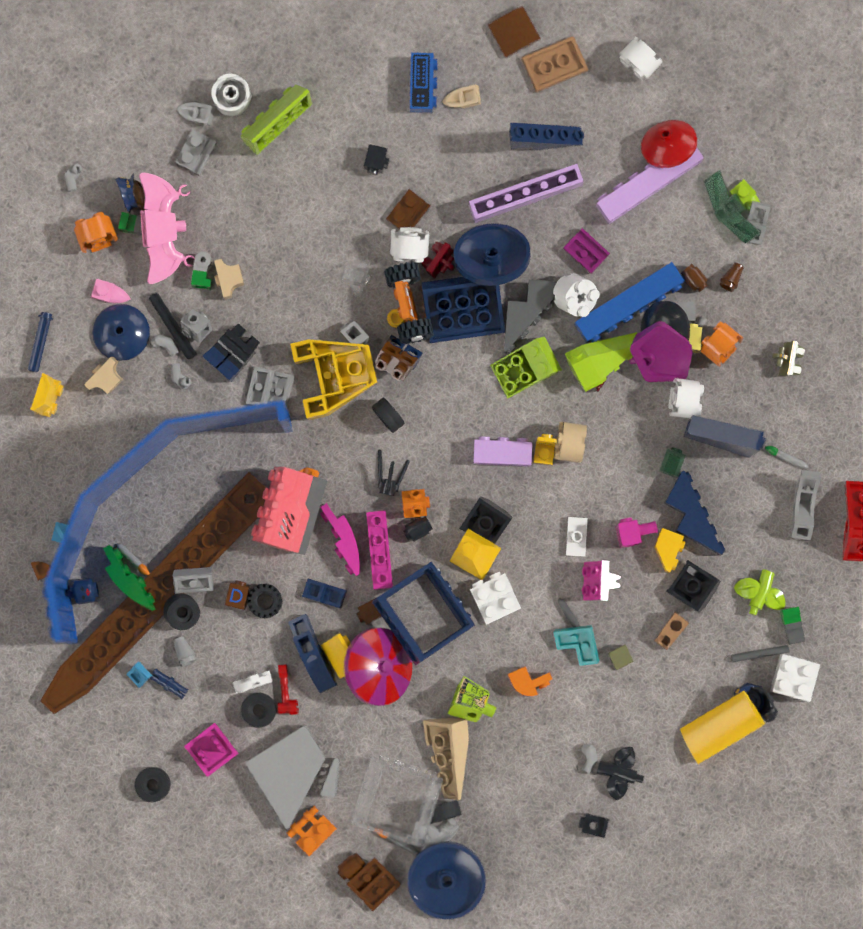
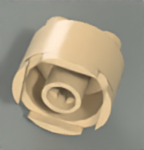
(570, 442)

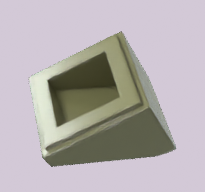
(620, 657)

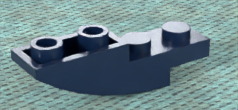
(311, 653)

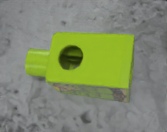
(470, 701)

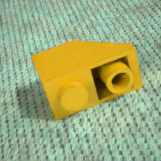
(667, 548)

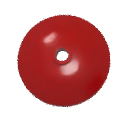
(669, 143)

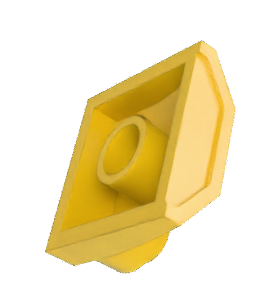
(46, 396)

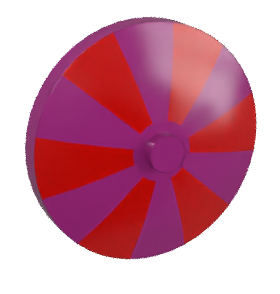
(377, 667)

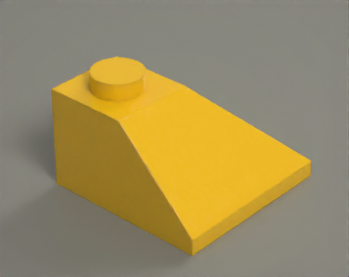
(475, 554)

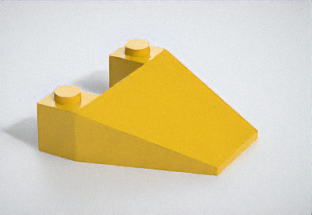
(342, 372)

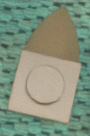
(463, 97)

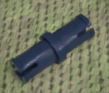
(169, 683)

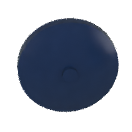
(492, 254)
(446, 880)

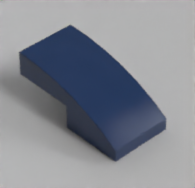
(324, 593)

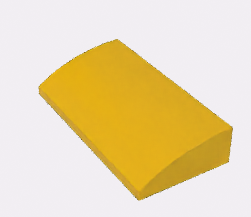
(721, 727)

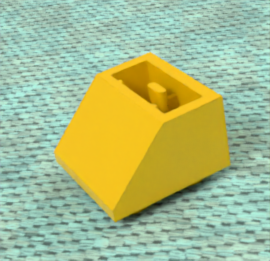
(335, 651)

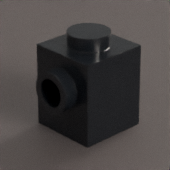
(376, 159)

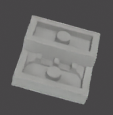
(262, 383)

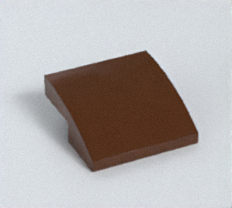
(514, 31)
(373, 884)

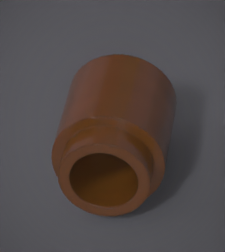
(694, 278)
(350, 866)

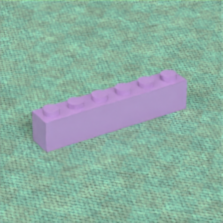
(641, 187)
(526, 193)

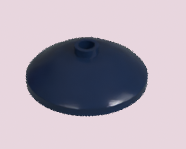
(130, 341)

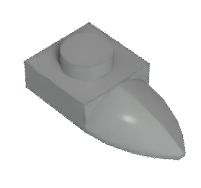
(197, 112)

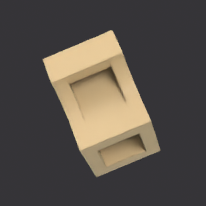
(228, 278)
(105, 376)

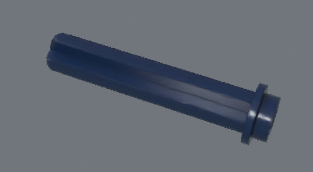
(39, 342)

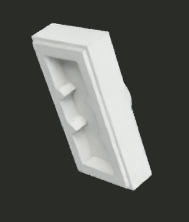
(576, 536)

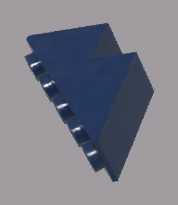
(544, 136)
(694, 522)

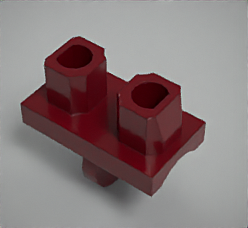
(441, 261)

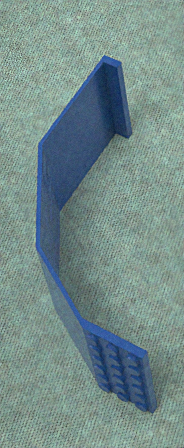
(56, 583)

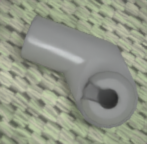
(71, 175)
(163, 341)
(591, 756)

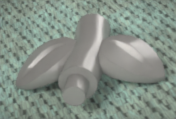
(441, 833)

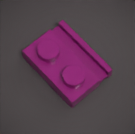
(586, 251)

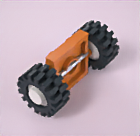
(400, 277)

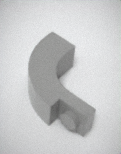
(804, 504)

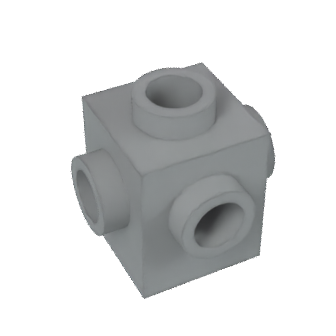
(195, 325)

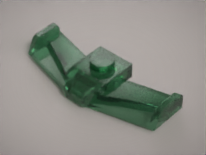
(729, 209)

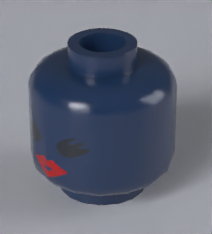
(84, 591)

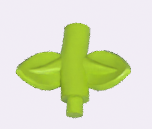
(760, 592)

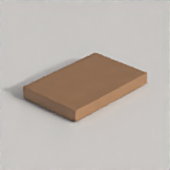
(554, 64)

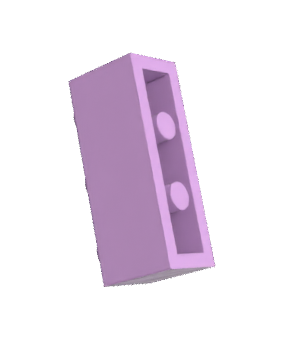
(502, 451)

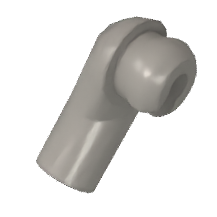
(179, 379)

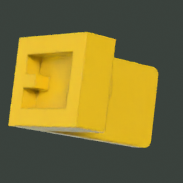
(544, 449)

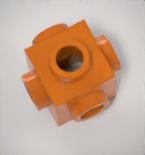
(415, 503)

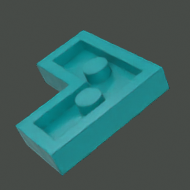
(580, 638)

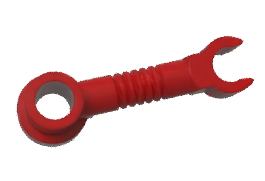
(286, 706)

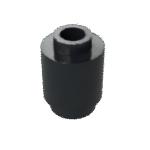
(417, 529)

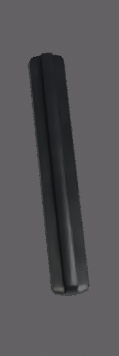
(172, 326)

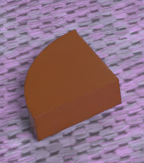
(40, 569)

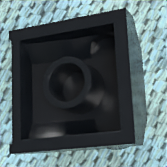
(487, 520)
(694, 587)

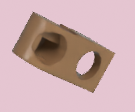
(671, 630)

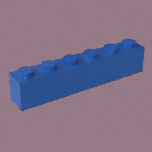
(629, 302)

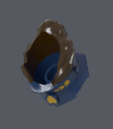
(131, 193)

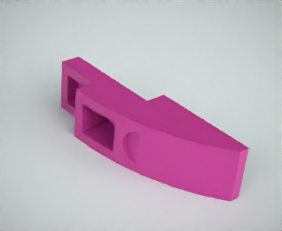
(347, 545)

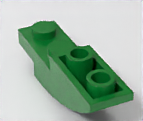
(128, 583)

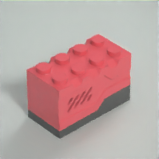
(289, 509)

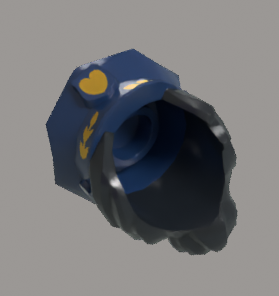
(761, 699)

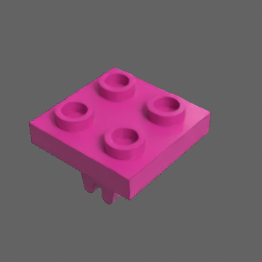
(597, 580)
(211, 749)

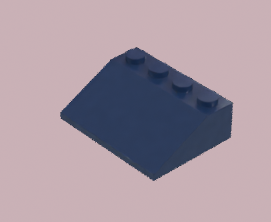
(462, 309)

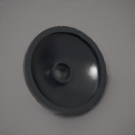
(670, 314)

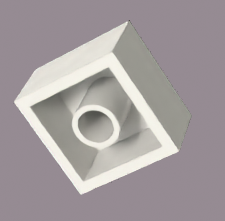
(795, 677)

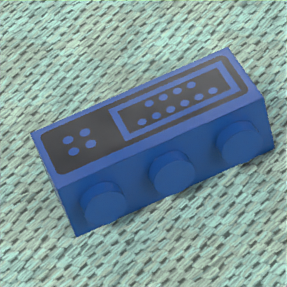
(423, 83)

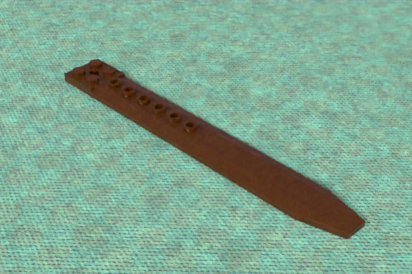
(132, 621)

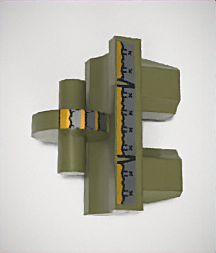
(786, 358)

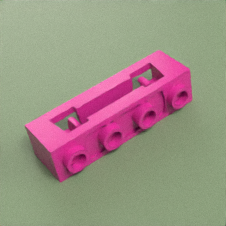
(379, 550)

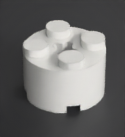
(640, 58)
(221, 92)
(409, 244)
(575, 295)
(685, 398)

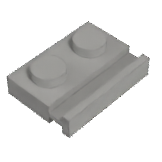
(196, 152)

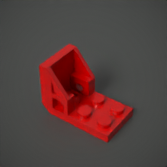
(854, 522)

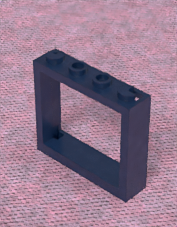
(398, 628)

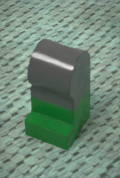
(130, 223)
(792, 625)

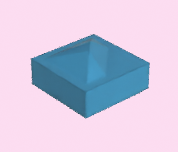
(59, 532)
(139, 674)

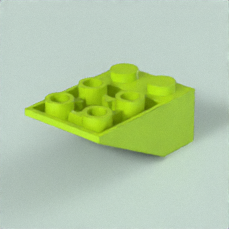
(526, 367)

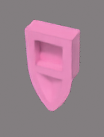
(109, 292)

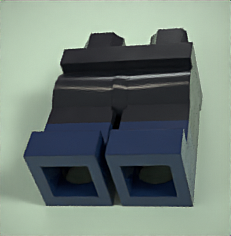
(235, 348)

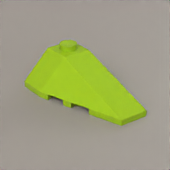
(598, 359)

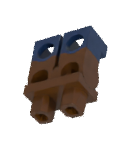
(397, 363)

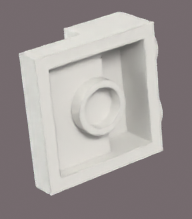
(495, 597)

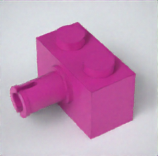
(630, 532)

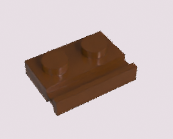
(408, 211)

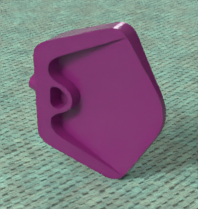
(661, 353)

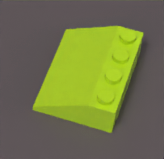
(277, 118)

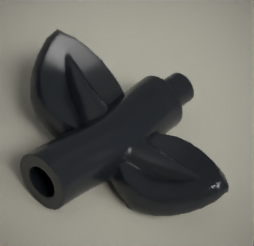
(620, 772)

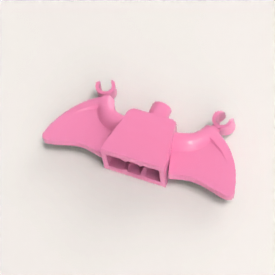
(161, 227)

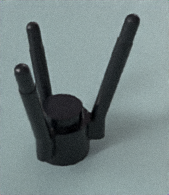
(388, 485)

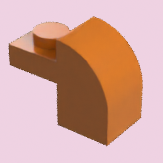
(524, 685)

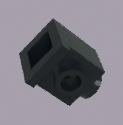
(600, 830)

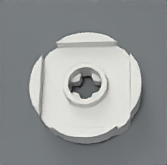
(252, 682)

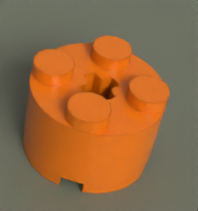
(95, 232)
(720, 344)

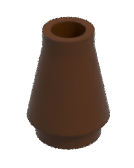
(731, 277)

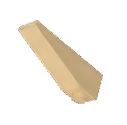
(450, 745)

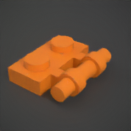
(315, 835)

